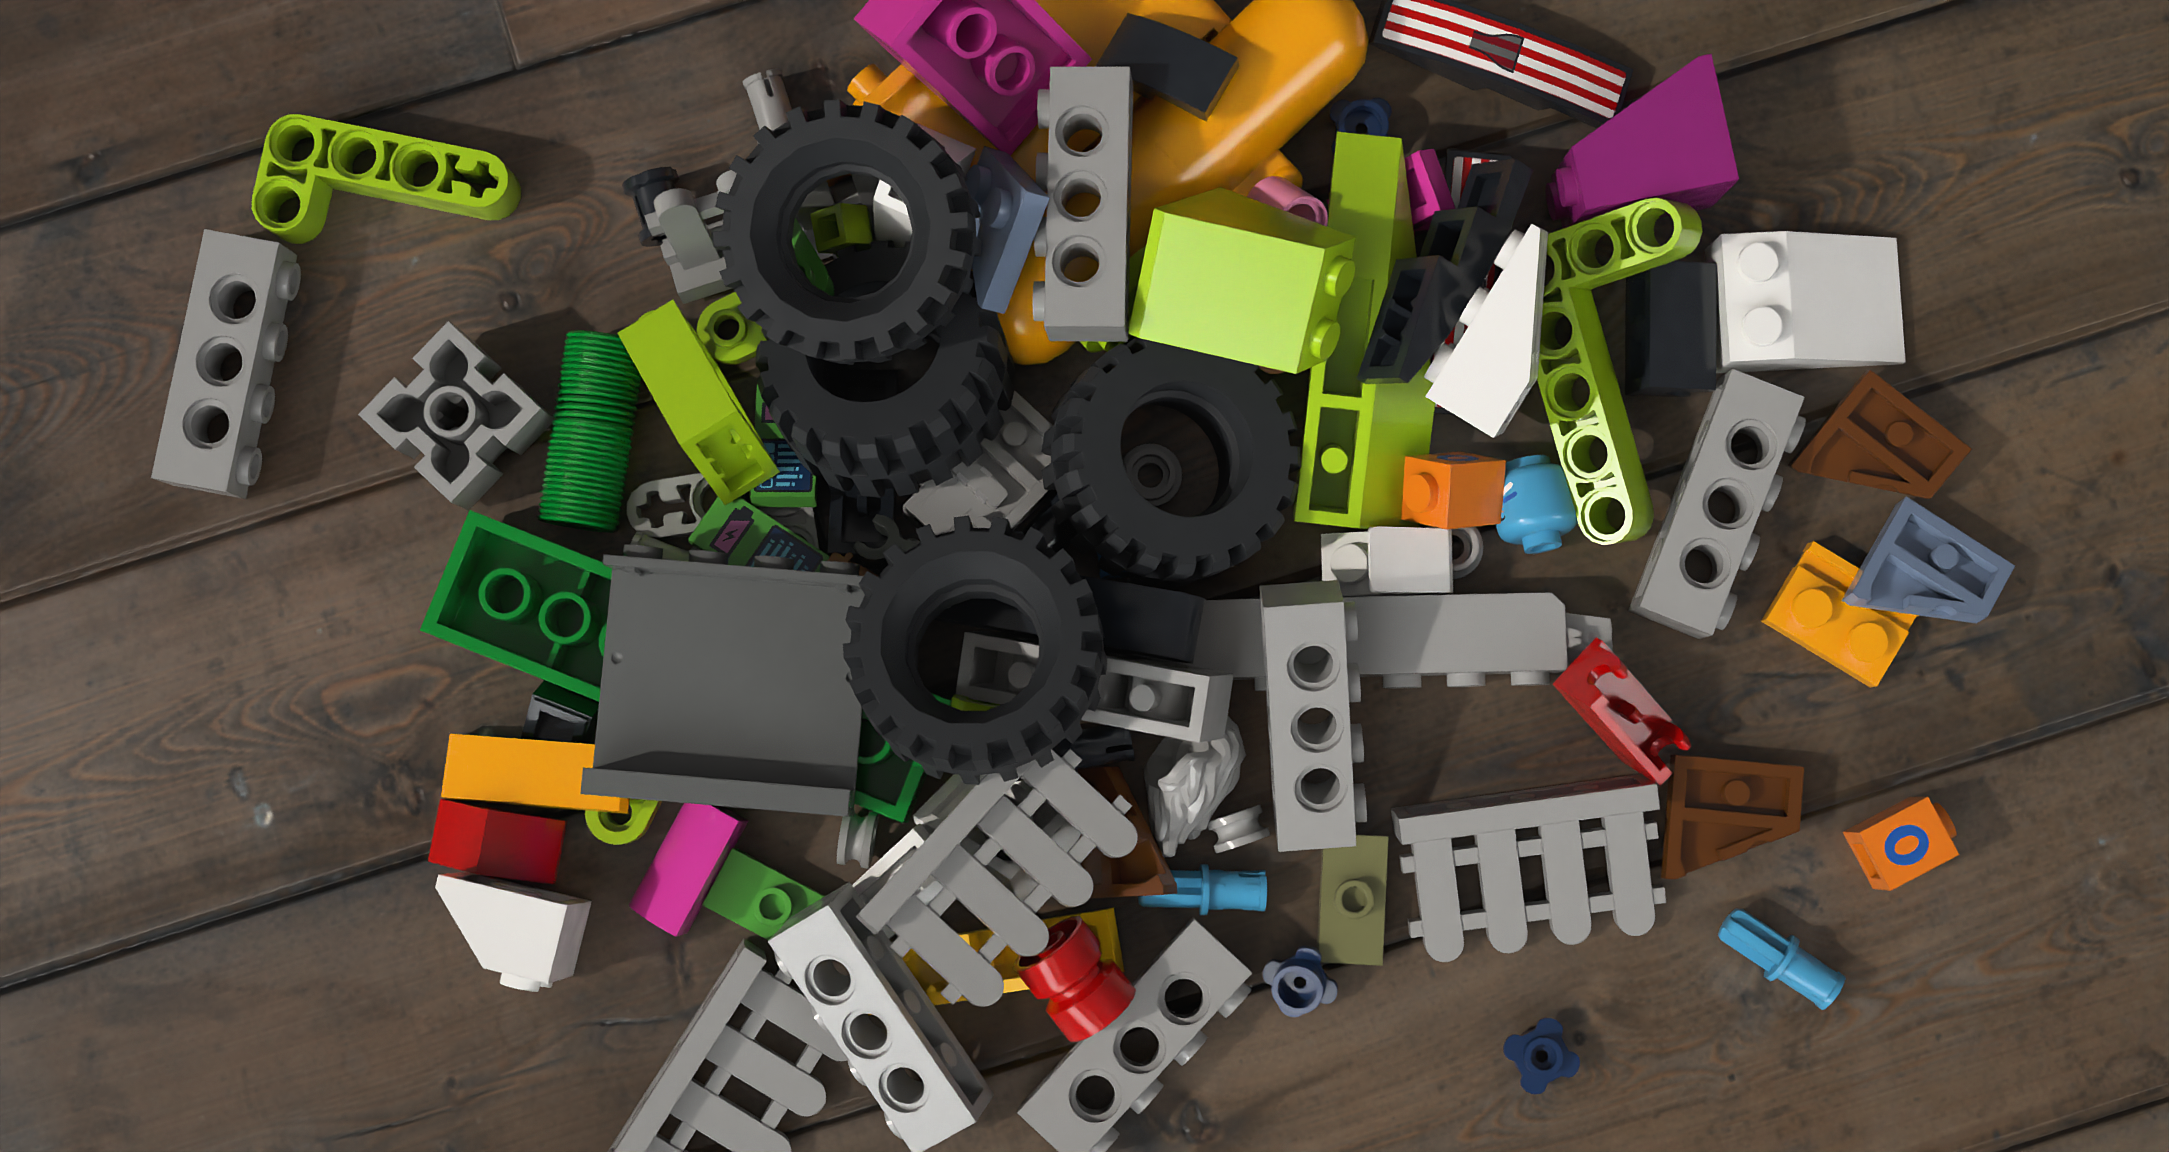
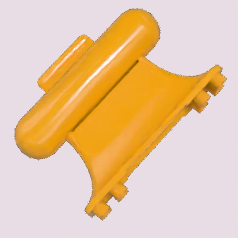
(1289, 69)

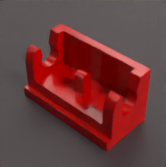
(1620, 710)

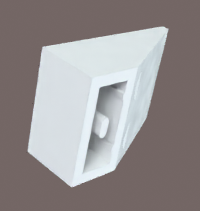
(1499, 352)

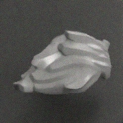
(1189, 783)

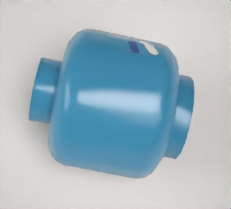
(1536, 505)

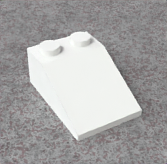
(1806, 301)

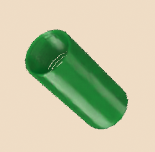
(593, 445)

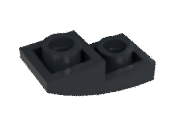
(1171, 64)

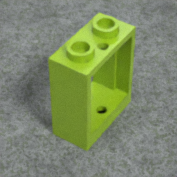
(698, 402)

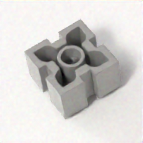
(418, 416)

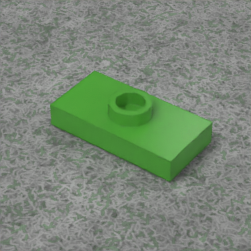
(757, 894)

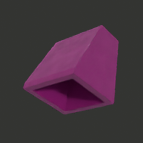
(1659, 147)

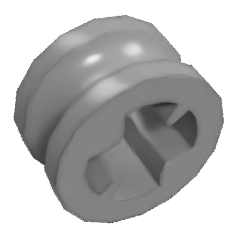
(1238, 829)
(857, 839)

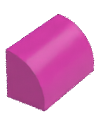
(687, 866)

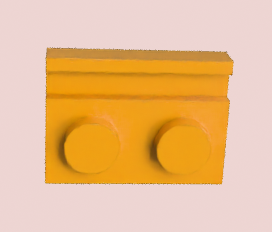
(1844, 635)

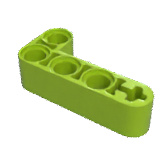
(388, 179)

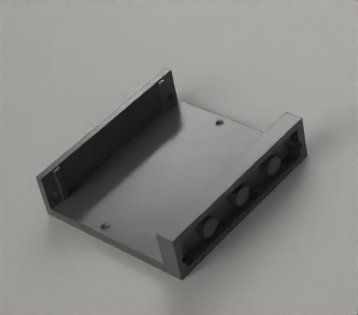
(727, 684)

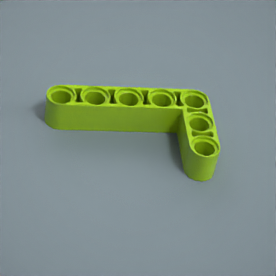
(1589, 357)

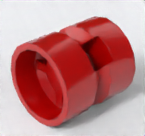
(1081, 988)

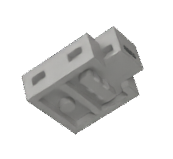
(998, 484)

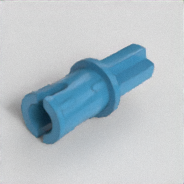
(1214, 890)
(1781, 958)

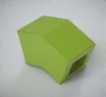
(842, 227)

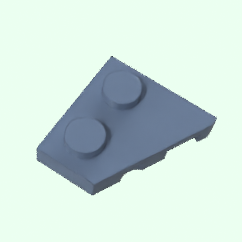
(1007, 224)
(1928, 569)

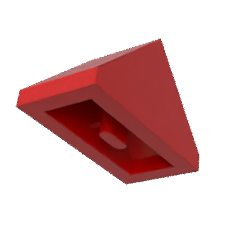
(497, 842)

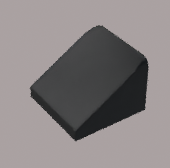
(560, 715)

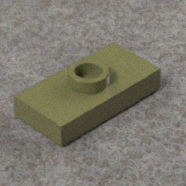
(1353, 902)

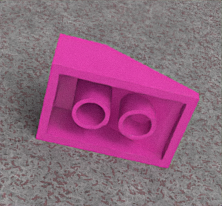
(977, 57)

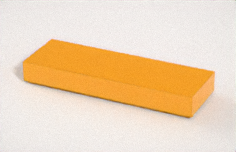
(522, 773)

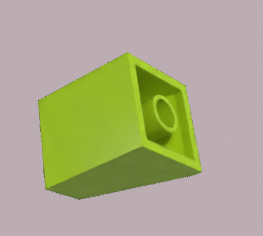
(1242, 281)

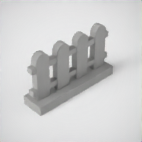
(690, 242)
(1560, 844)
(985, 896)
(735, 1054)

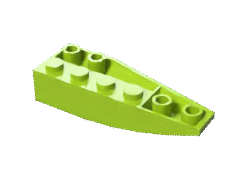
(1351, 429)

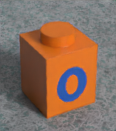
(1453, 490)
(1903, 842)

